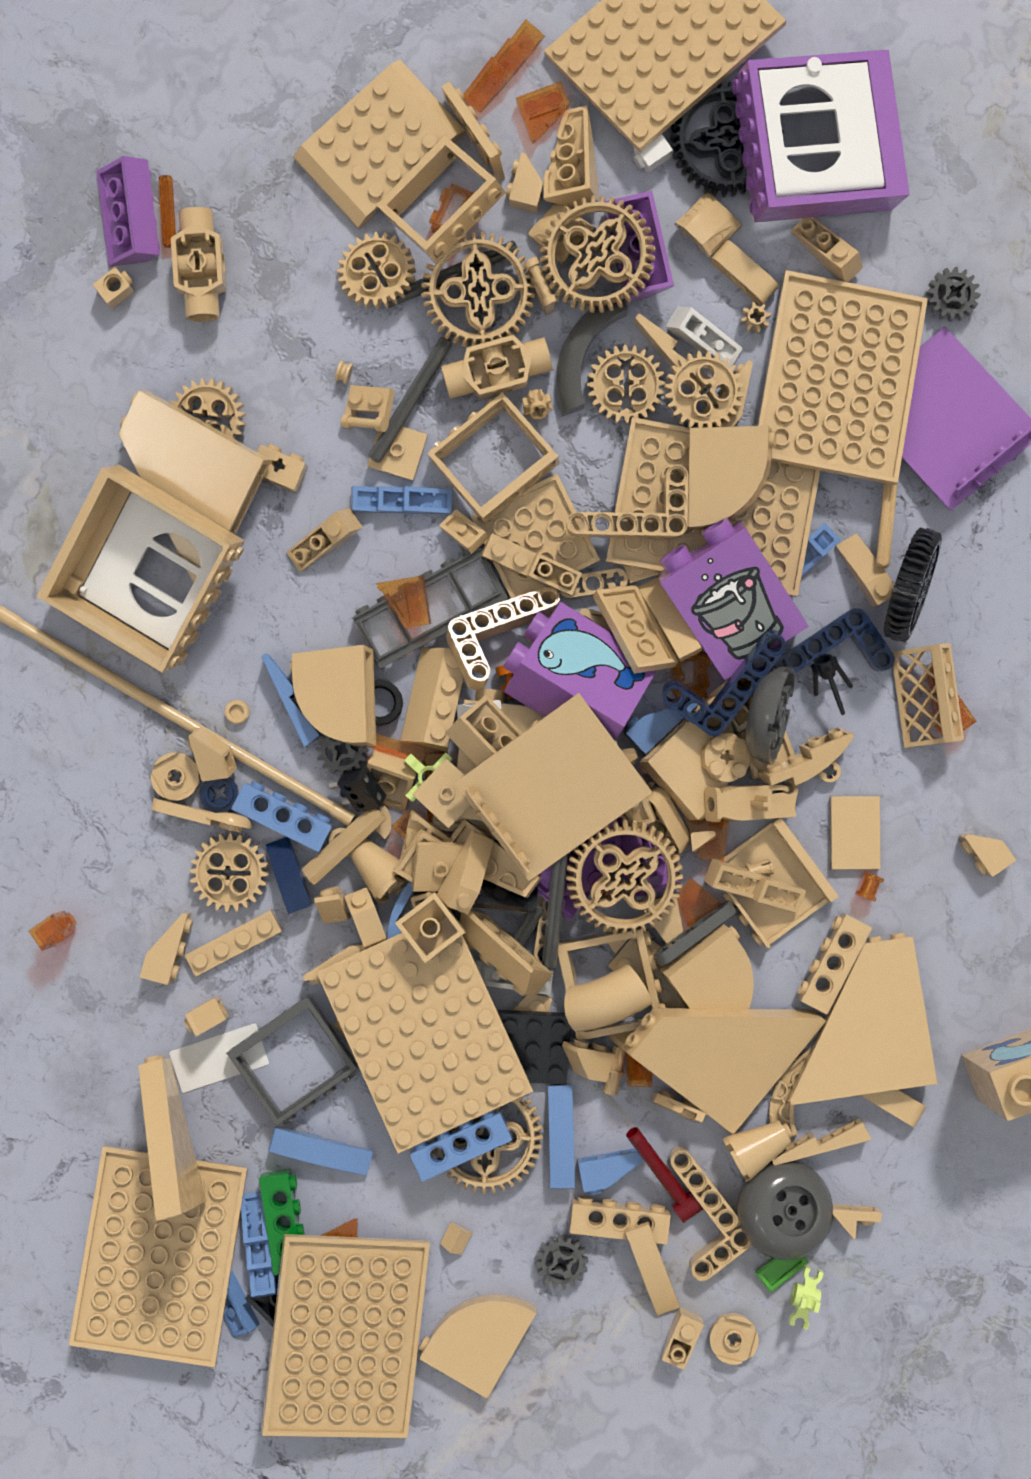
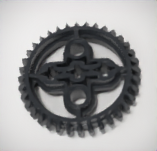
(716, 145)
(912, 584)

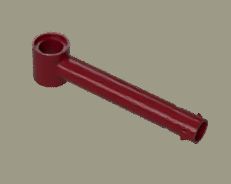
(684, 1203)

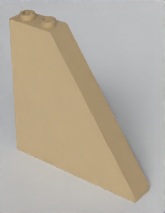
(191, 464)
(874, 1031)
(722, 1056)
(170, 1149)

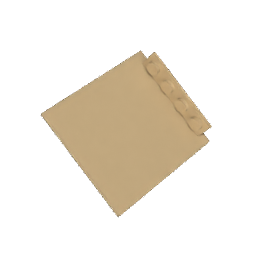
(553, 787)

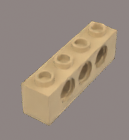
(824, 999)
(609, 1209)

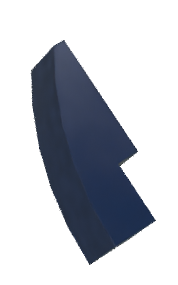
(289, 875)

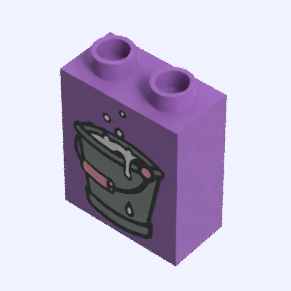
(729, 595)

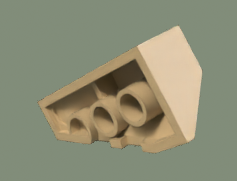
(573, 163)

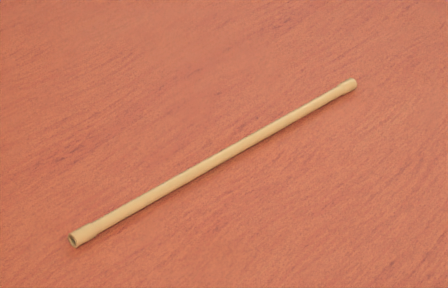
(16, 622)

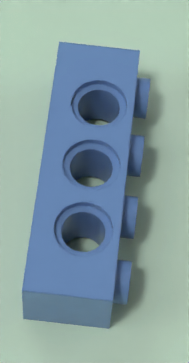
(246, 805)
(428, 1166)

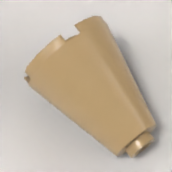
(377, 870)
(757, 1147)

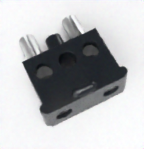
(359, 789)

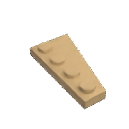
(500, 867)

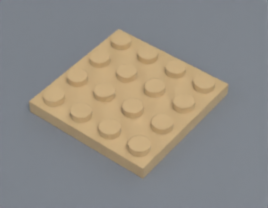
(539, 524)

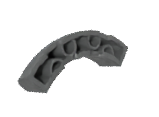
(573, 353)

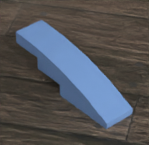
(401, 500)
(561, 1137)
(320, 1151)
(257, 1247)

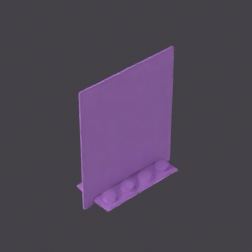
(960, 422)

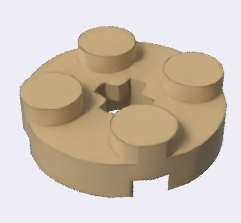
(716, 766)
(163, 771)
(741, 1350)

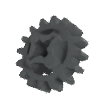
(947, 286)
(336, 763)
(548, 1269)

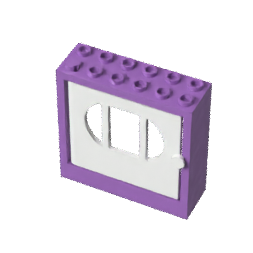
(866, 129)

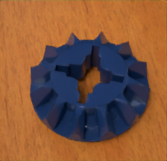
(220, 805)

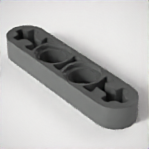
(694, 933)

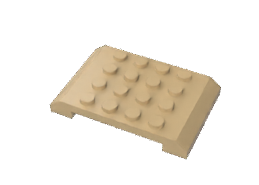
(376, 141)

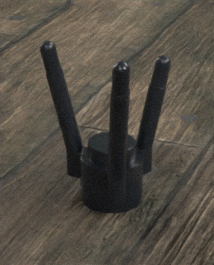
(825, 667)

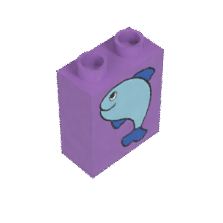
(574, 658)

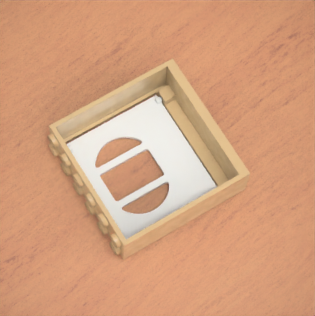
(105, 551)

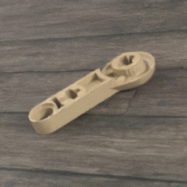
(227, 821)

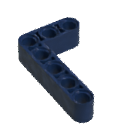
(846, 630)
(730, 689)

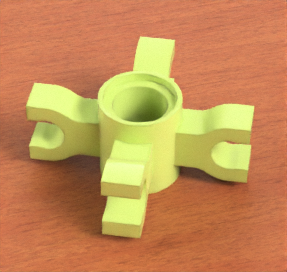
(420, 769)
(806, 1297)

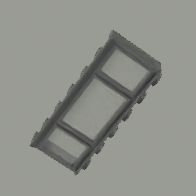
(451, 593)

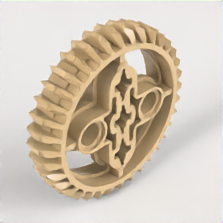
(599, 242)
(474, 322)
(616, 885)
(494, 1158)

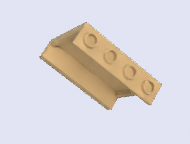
(790, 866)

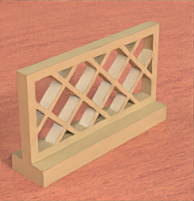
(946, 697)

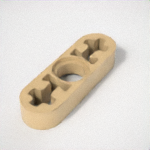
(609, 575)

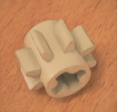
(751, 323)
(537, 404)

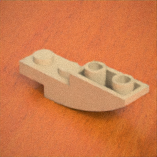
(531, 564)
(814, 758)

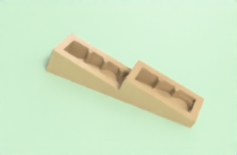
(663, 344)
(754, 885)
(806, 1146)

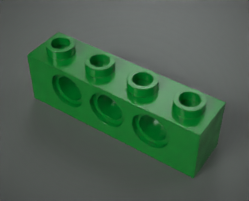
(270, 1184)

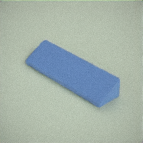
(239, 1310)

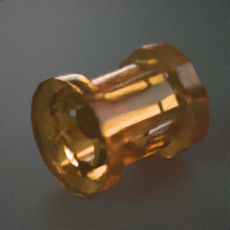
(869, 886)

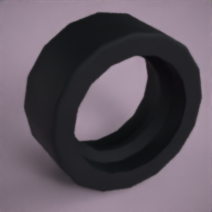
(398, 702)

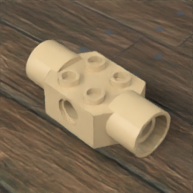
(198, 264)
(496, 367)

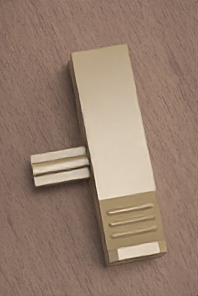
(750, 802)

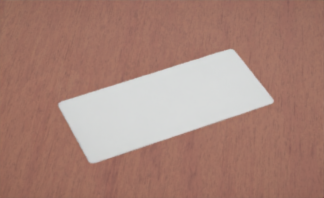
(208, 1062)

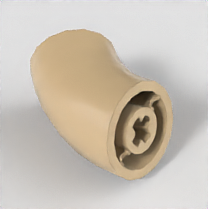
(606, 1000)

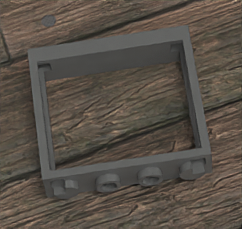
(308, 1099)

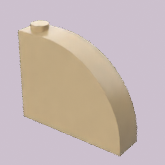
(726, 471)
(337, 692)
(678, 766)
(713, 972)
(478, 1340)

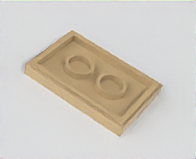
(855, 832)

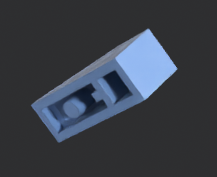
(653, 727)
(605, 1169)

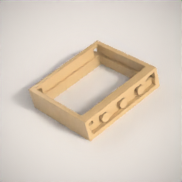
(419, 178)
(516, 488)
(649, 964)

